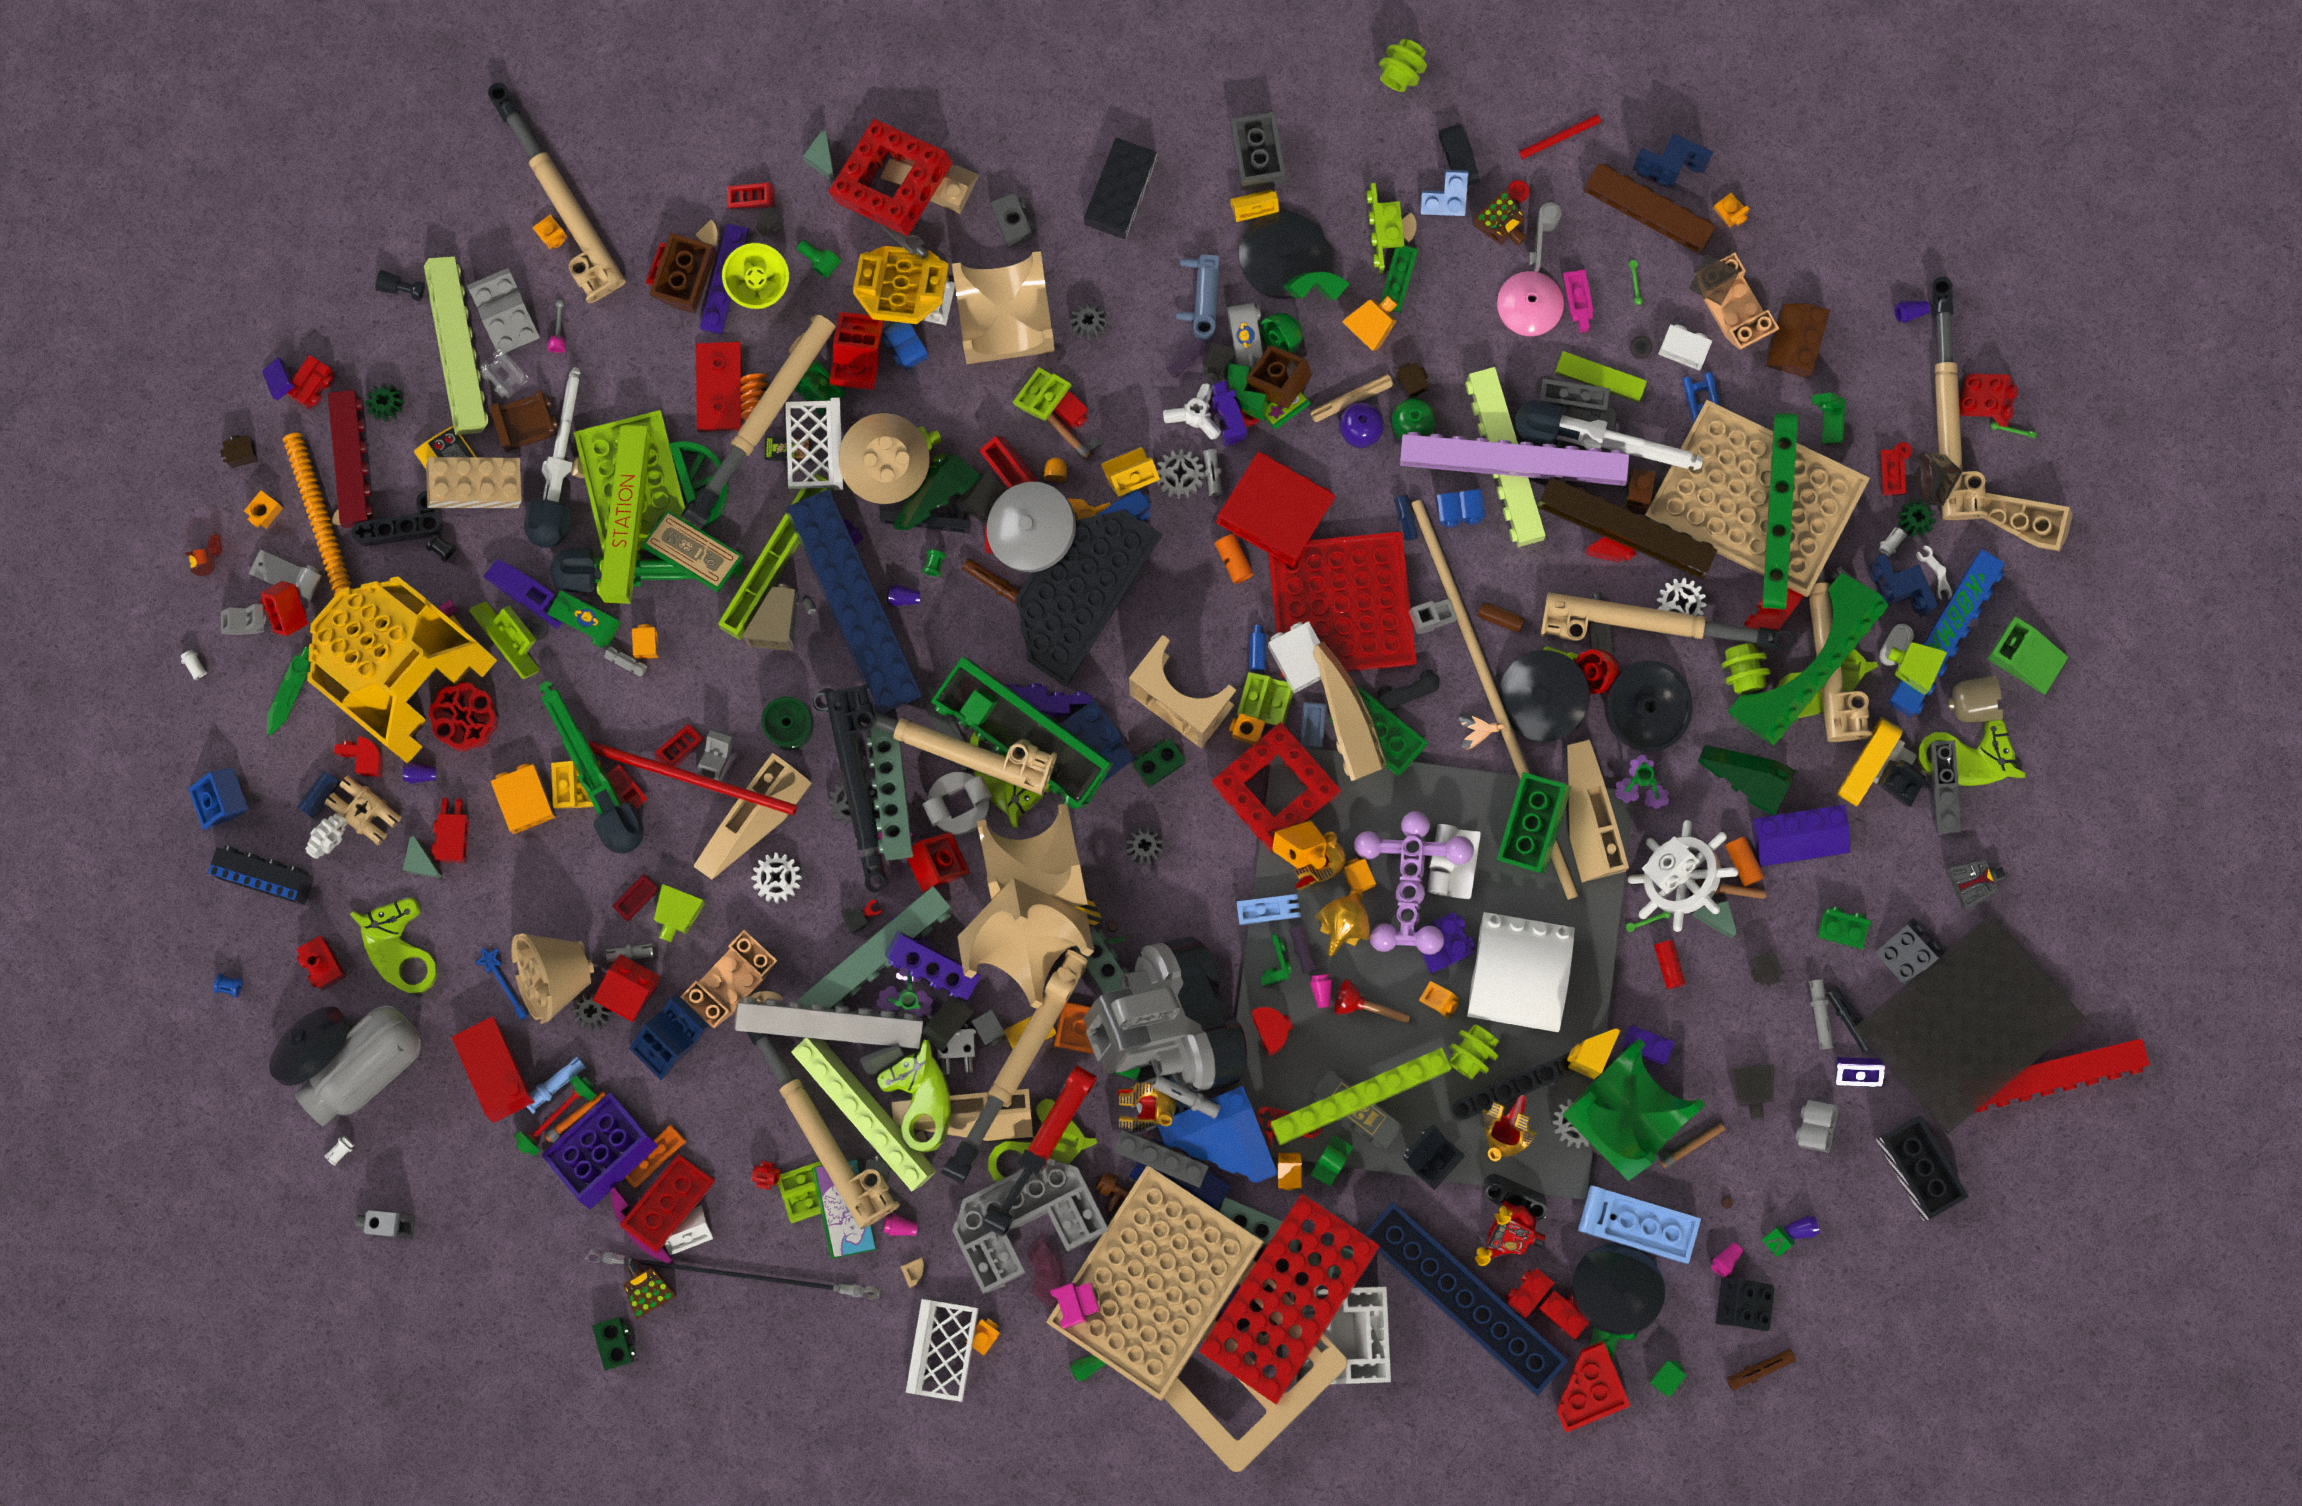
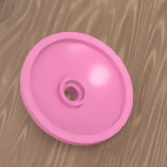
(1525, 316)

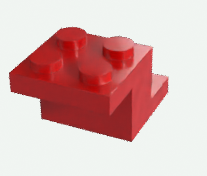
(856, 351)

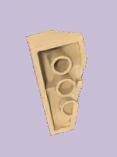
(952, 190)
(2032, 521)

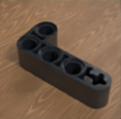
(397, 526)

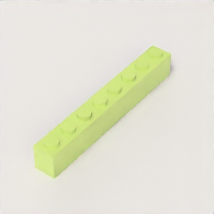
(455, 345)
(1495, 426)
(863, 1112)

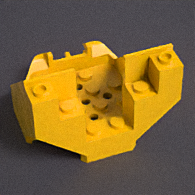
(378, 686)

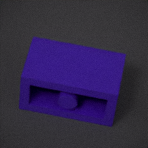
(1656, 1048)

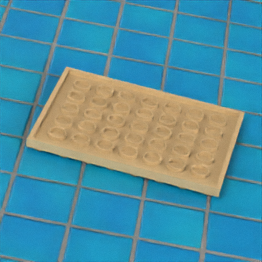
(1730, 496)
(1158, 1281)

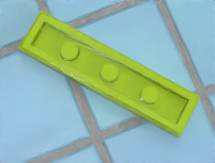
(1600, 376)

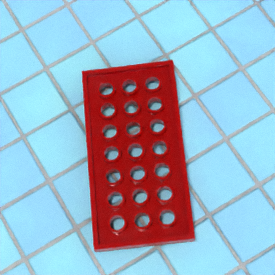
(1305, 1295)

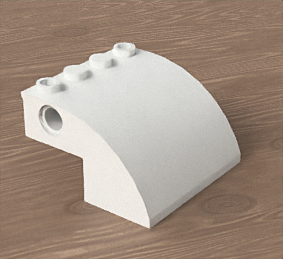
(1521, 972)
(1360, 1335)

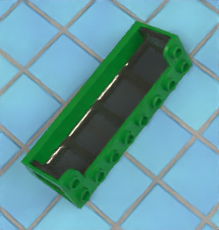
(1077, 766)

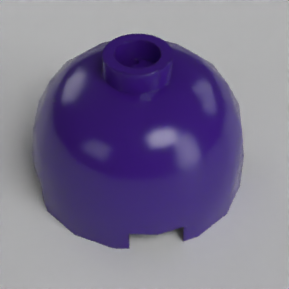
(1355, 430)

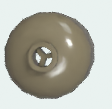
(1976, 700)

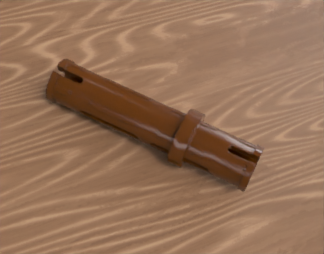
(1001, 586)
(1736, 1381)

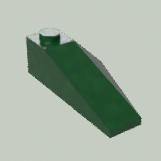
(944, 478)
(1757, 777)

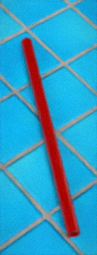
(693, 778)

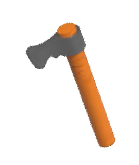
(552, 1133)

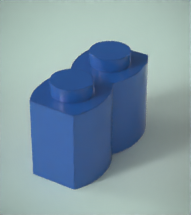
(905, 343)
(1460, 507)

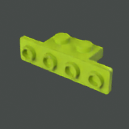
(1387, 226)
(508, 635)

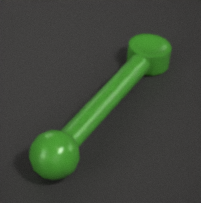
(1633, 265)
(1995, 426)
(1630, 927)

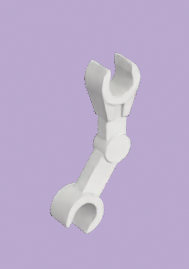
(1939, 571)

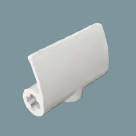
(1449, 878)

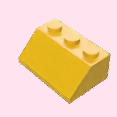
(1592, 1054)

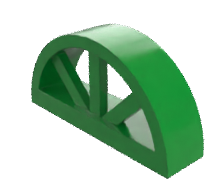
(687, 478)

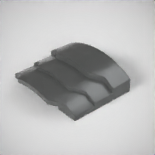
(1578, 402)

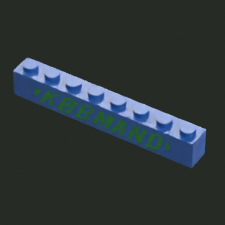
(1953, 624)

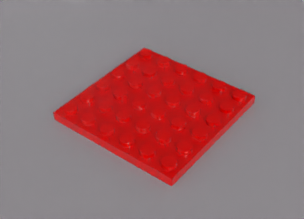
(1351, 596)

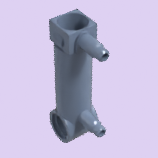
(1206, 295)

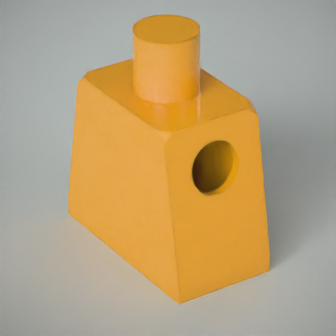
(1372, 322)
(1301, 845)

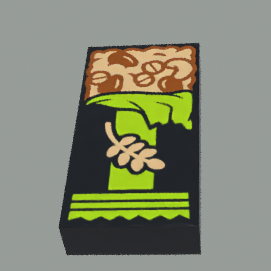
(777, 449)

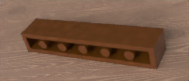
(1649, 208)

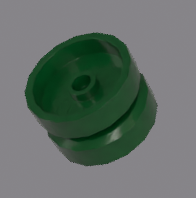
(780, 712)

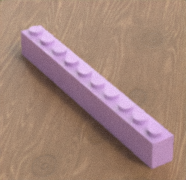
(1514, 459)

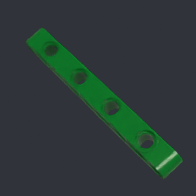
(1780, 510)

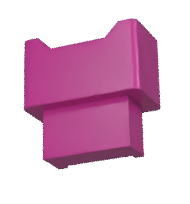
(1075, 1303)

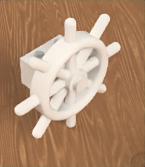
(1674, 867)

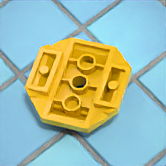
(899, 285)

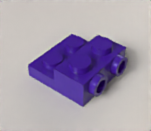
(1455, 946)

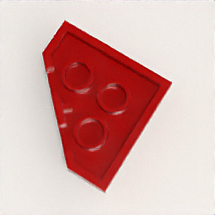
(1591, 1389)

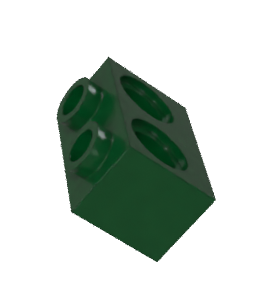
(1162, 767)
(607, 1345)

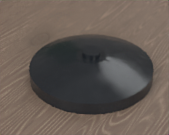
(1280, 249)
(1545, 695)
(1648, 706)
(309, 1046)
(1618, 1289)

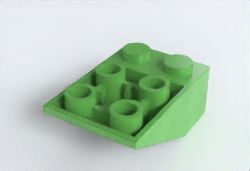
(2027, 655)

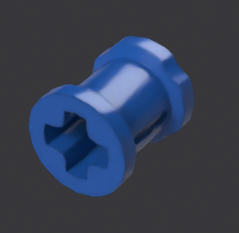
(228, 985)

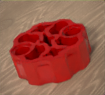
(457, 737)

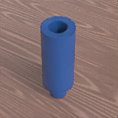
(1257, 649)

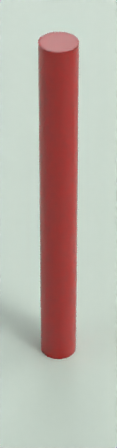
(1559, 137)

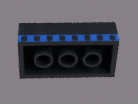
(262, 876)

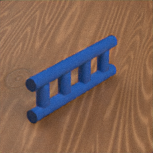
(1691, 388)

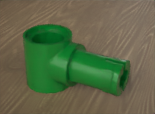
(823, 261)

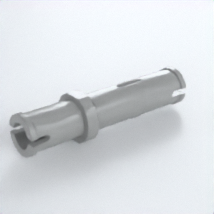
(1821, 1014)
(1194, 1100)

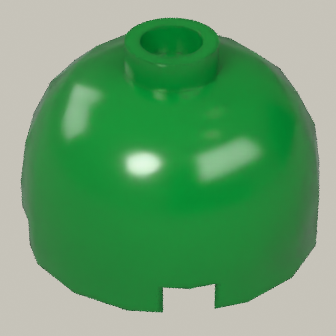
(1281, 330)
(1413, 416)

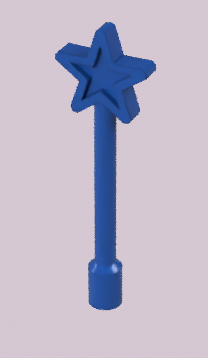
(491, 962)

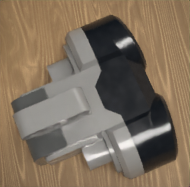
(1170, 1019)

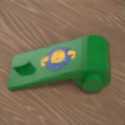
(585, 618)

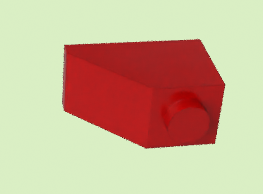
(1610, 550)

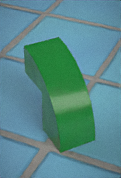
(1326, 283)
(1250, 402)

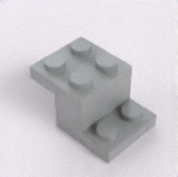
(503, 311)

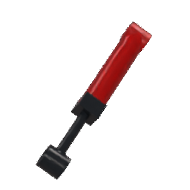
(1036, 1156)

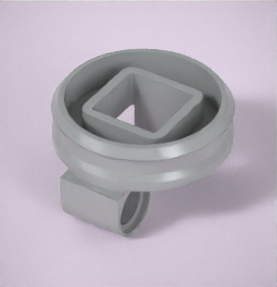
(949, 784)

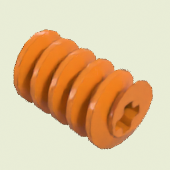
(752, 392)

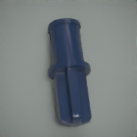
(1406, 517)

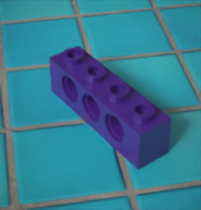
(904, 944)

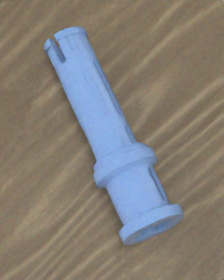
(544, 1091)

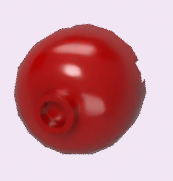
(1600, 669)

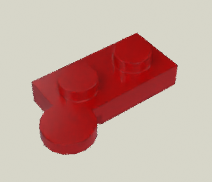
(1893, 469)

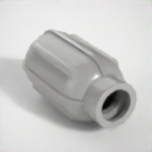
(366, 1063)

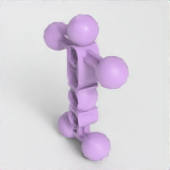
(1414, 826)

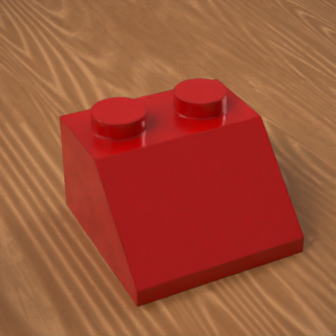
(937, 861)
(626, 988)

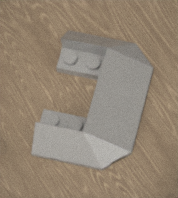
(1057, 1192)

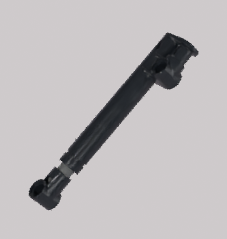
(845, 712)

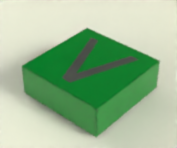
(1778, 1241)

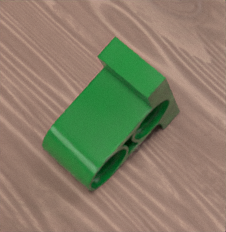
(1331, 1161)

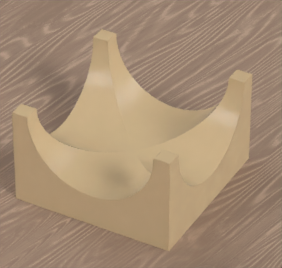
(1003, 311)
(1190, 716)
(1043, 861)
(1024, 936)

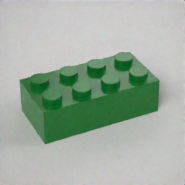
(1534, 823)

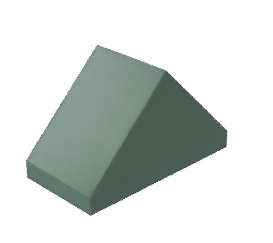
(819, 156)
(418, 861)
(1721, 922)

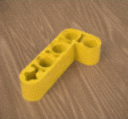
(1870, 761)

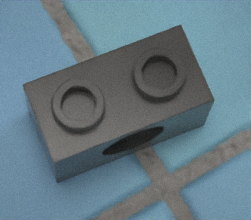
(1006, 208)

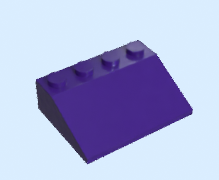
(599, 1151)

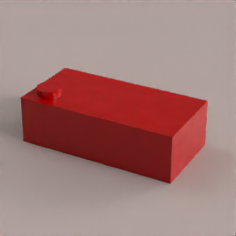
(492, 1069)

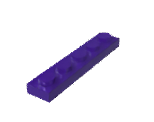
(718, 299)

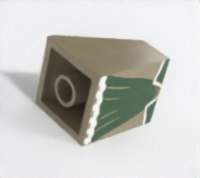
(775, 620)

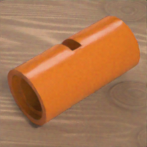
(1234, 558)
(1744, 861)

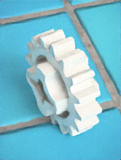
(1677, 588)
(326, 836)
(783, 870)

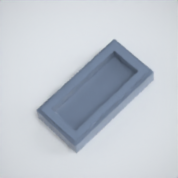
(1313, 725)

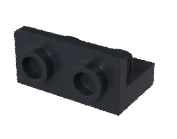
(1902, 781)

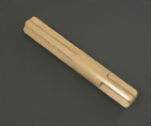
(1352, 397)

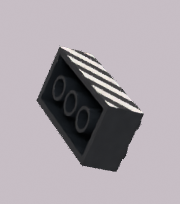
(1120, 188)
(1922, 1168)

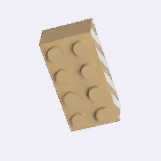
(473, 482)

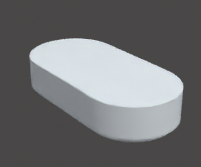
(1900, 638)

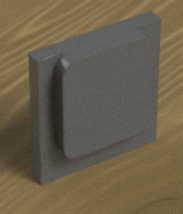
(881, 1060)

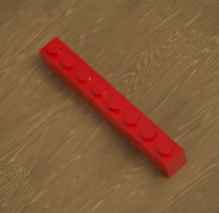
(2071, 1070)

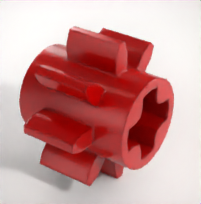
(766, 1175)

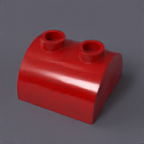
(1271, 1028)

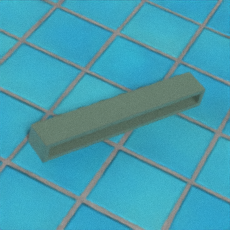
(871, 958)

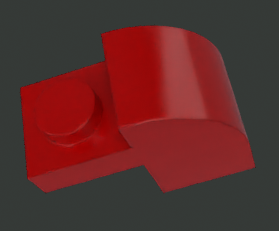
(368, 756)

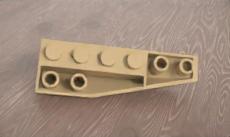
(1350, 717)
(1591, 817)
(751, 822)
(1010, 1123)

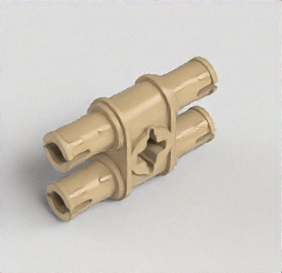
(374, 805)

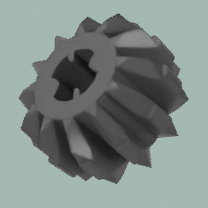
(1097, 321)
(1140, 852)
(585, 1018)

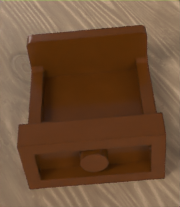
(524, 421)

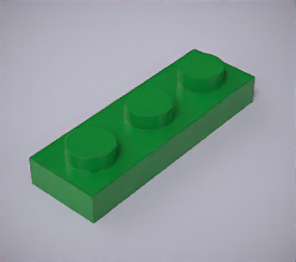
(1399, 275)

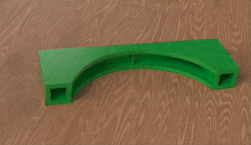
(1853, 616)

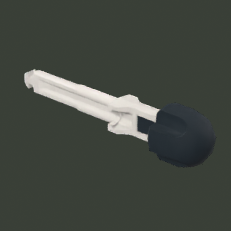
(1544, 423)
(547, 519)

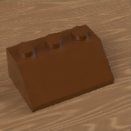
(683, 272)
(1798, 338)

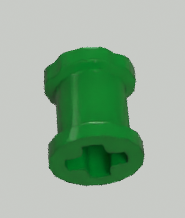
(933, 563)

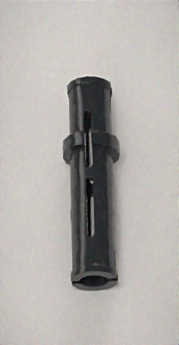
(1846, 1013)

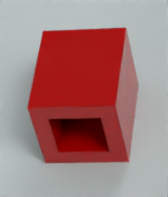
(1072, 411)

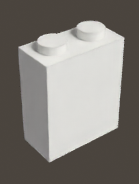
(1295, 655)

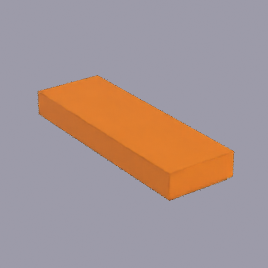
(669, 1142)

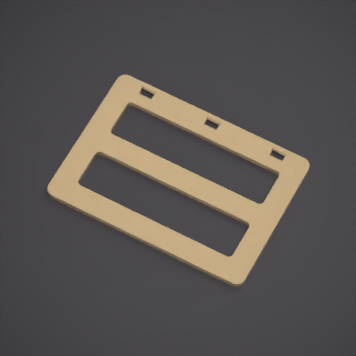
(1240, 1453)

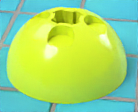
(755, 263)

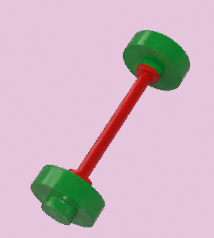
(527, 1142)

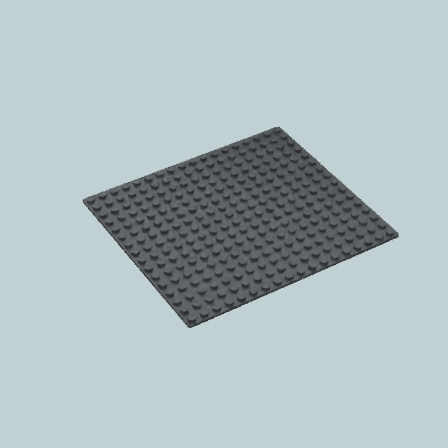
(1369, 1044)

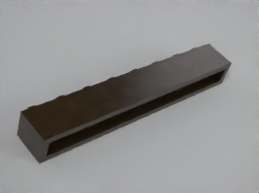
(1627, 528)

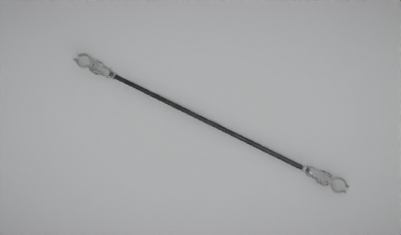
(852, 1290)

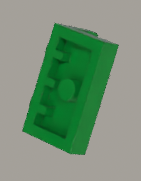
(816, 386)
(1843, 928)

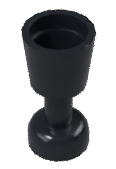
(392, 283)

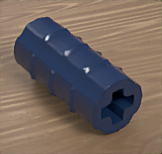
(318, 793)

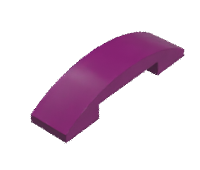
(620, 1205)

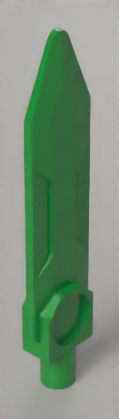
(288, 691)

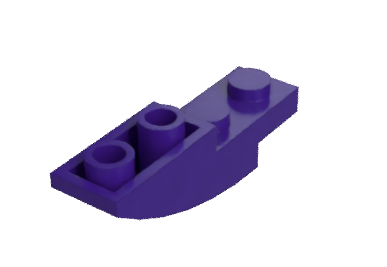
(522, 590)
(1055, 705)

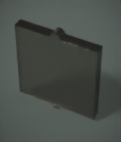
(1714, 279)

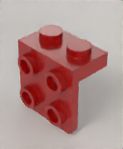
(1989, 397)

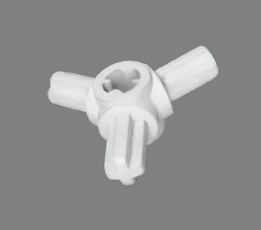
(1188, 414)

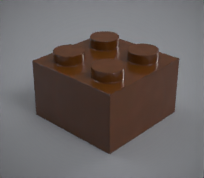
(1279, 376)

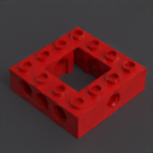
(904, 209)
(1232, 787)

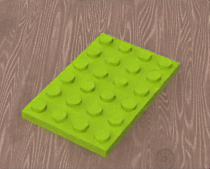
(662, 487)

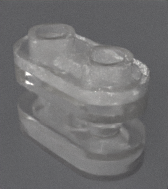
(503, 386)

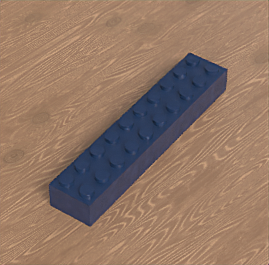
(853, 602)
(1465, 1300)

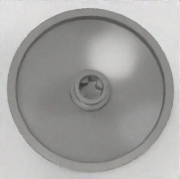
(1031, 527)

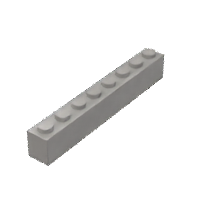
(827, 1023)

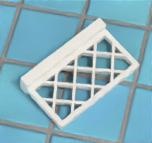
(834, 441)
(922, 1346)

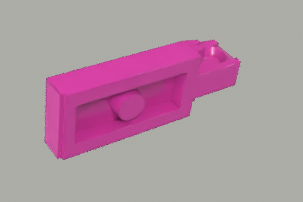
(1578, 298)

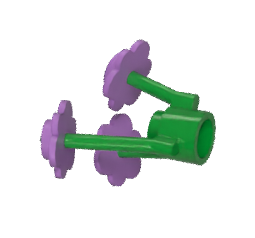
(1643, 775)
(908, 999)

